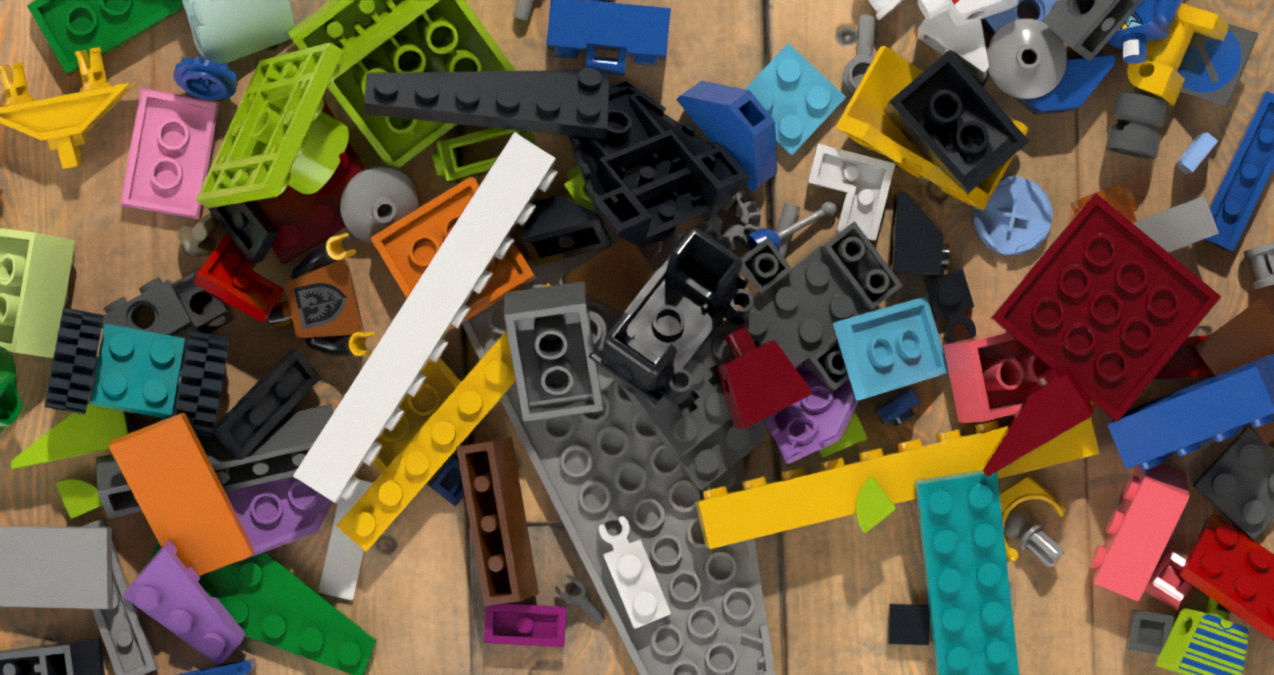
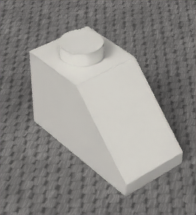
(963, 41)

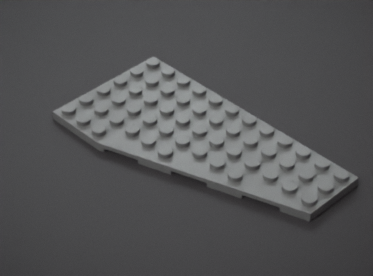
(617, 467)

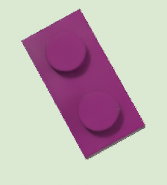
(525, 624)

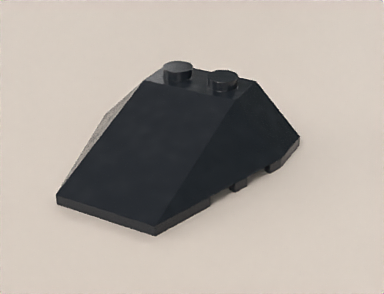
(654, 172)

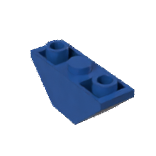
(1075, 86)
(737, 123)

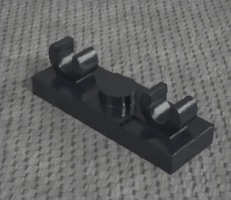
(265, 404)

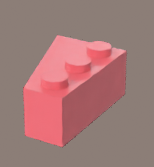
(1140, 529)

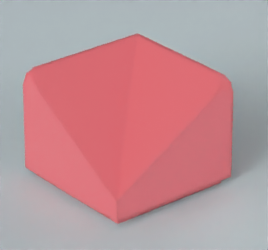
(1167, 584)

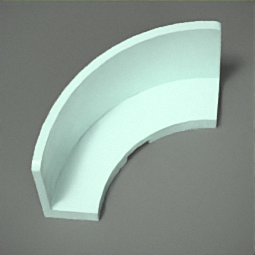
(237, 27)

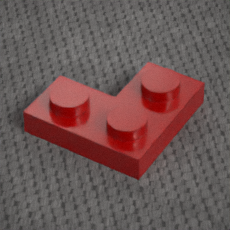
(232, 279)

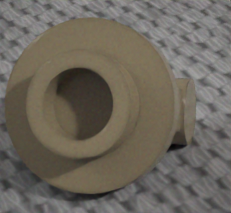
(196, 239)

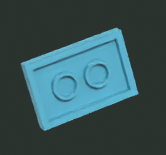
(891, 348)

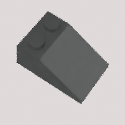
(550, 351)

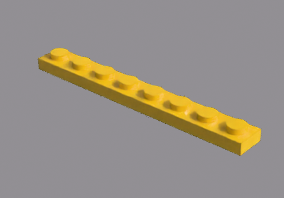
(431, 446)

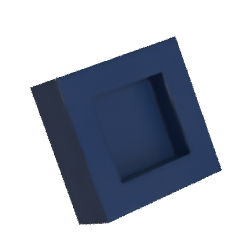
(898, 409)

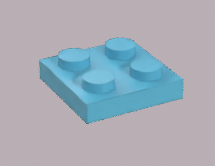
(794, 97)

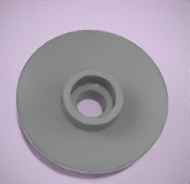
(1009, 70)
(370, 190)

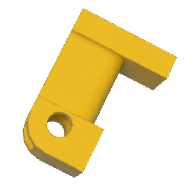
(1159, 73)

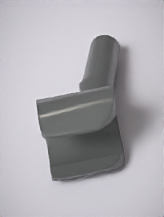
(578, 597)

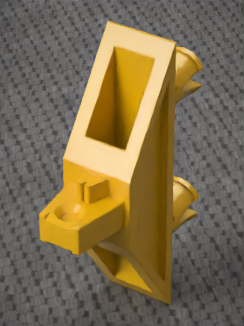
(64, 117)

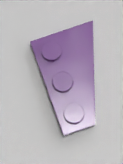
(180, 604)

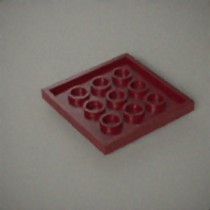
(1106, 306)

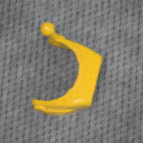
(1019, 492)

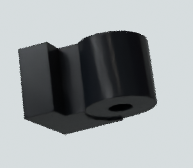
(203, 308)

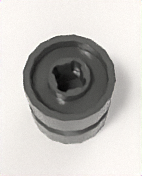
(1136, 125)

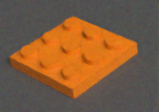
(416, 238)

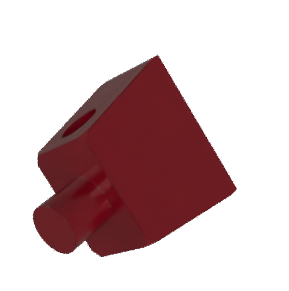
(758, 379)

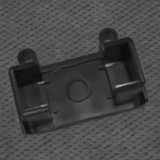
(675, 318)

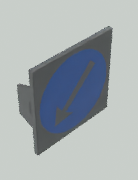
(1216, 66)

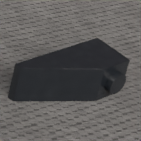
(63, 658)

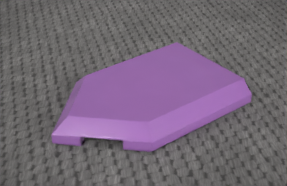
(813, 420)
(278, 512)

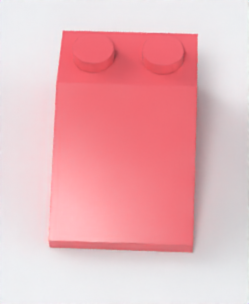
(990, 376)

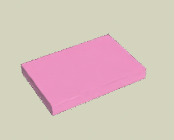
(170, 153)

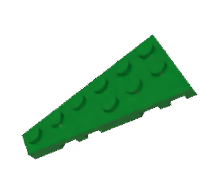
(288, 613)

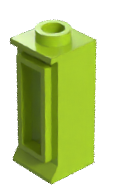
(445, 159)

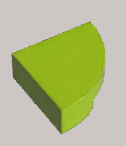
(78, 496)
(872, 505)

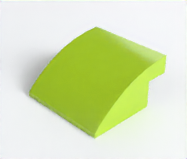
(398, 39)

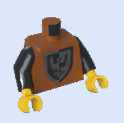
(324, 303)

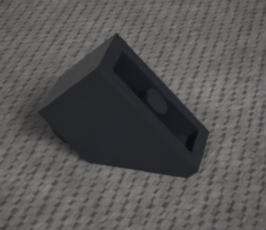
(562, 230)
(915, 241)

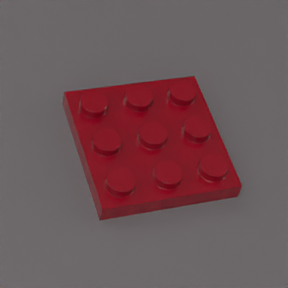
(314, 217)

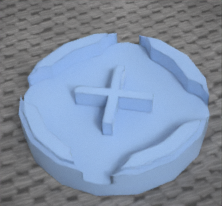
(1015, 217)

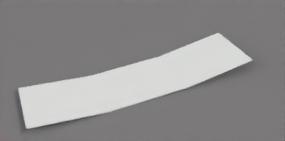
(343, 554)

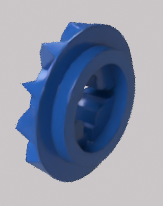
(205, 78)

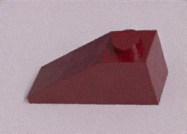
(1047, 412)

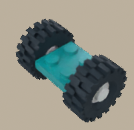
(136, 370)

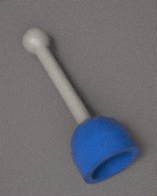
(827, 209)

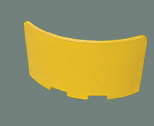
(874, 130)

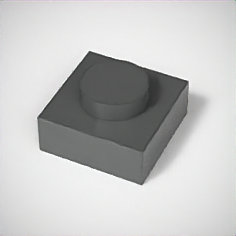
(1148, 631)

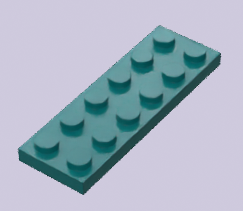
(967, 574)

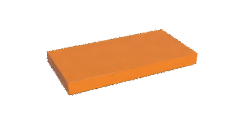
(182, 494)

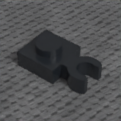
(949, 298)

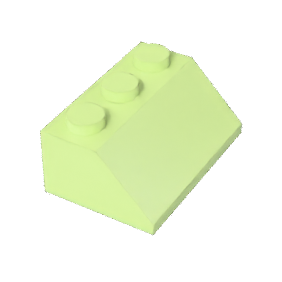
(33, 290)

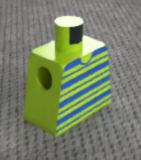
(1205, 643)

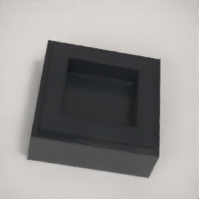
(908, 624)

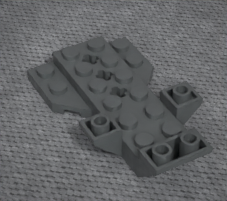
(798, 312)

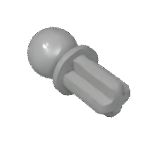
(1033, 538)

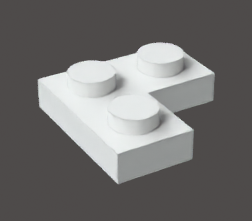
(863, 181)

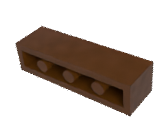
(497, 521)

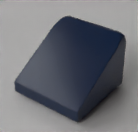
(449, 481)

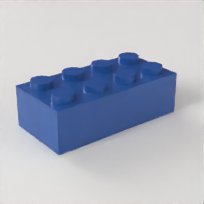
(1195, 414)

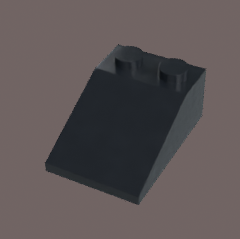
(955, 123)

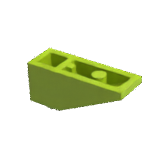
(77, 436)

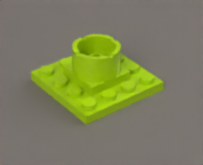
(280, 132)

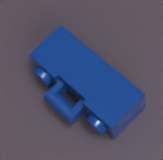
(593, 25)

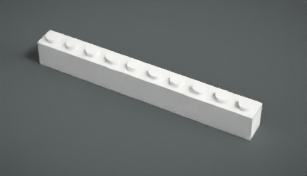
(425, 318)

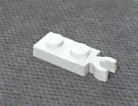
(634, 577)

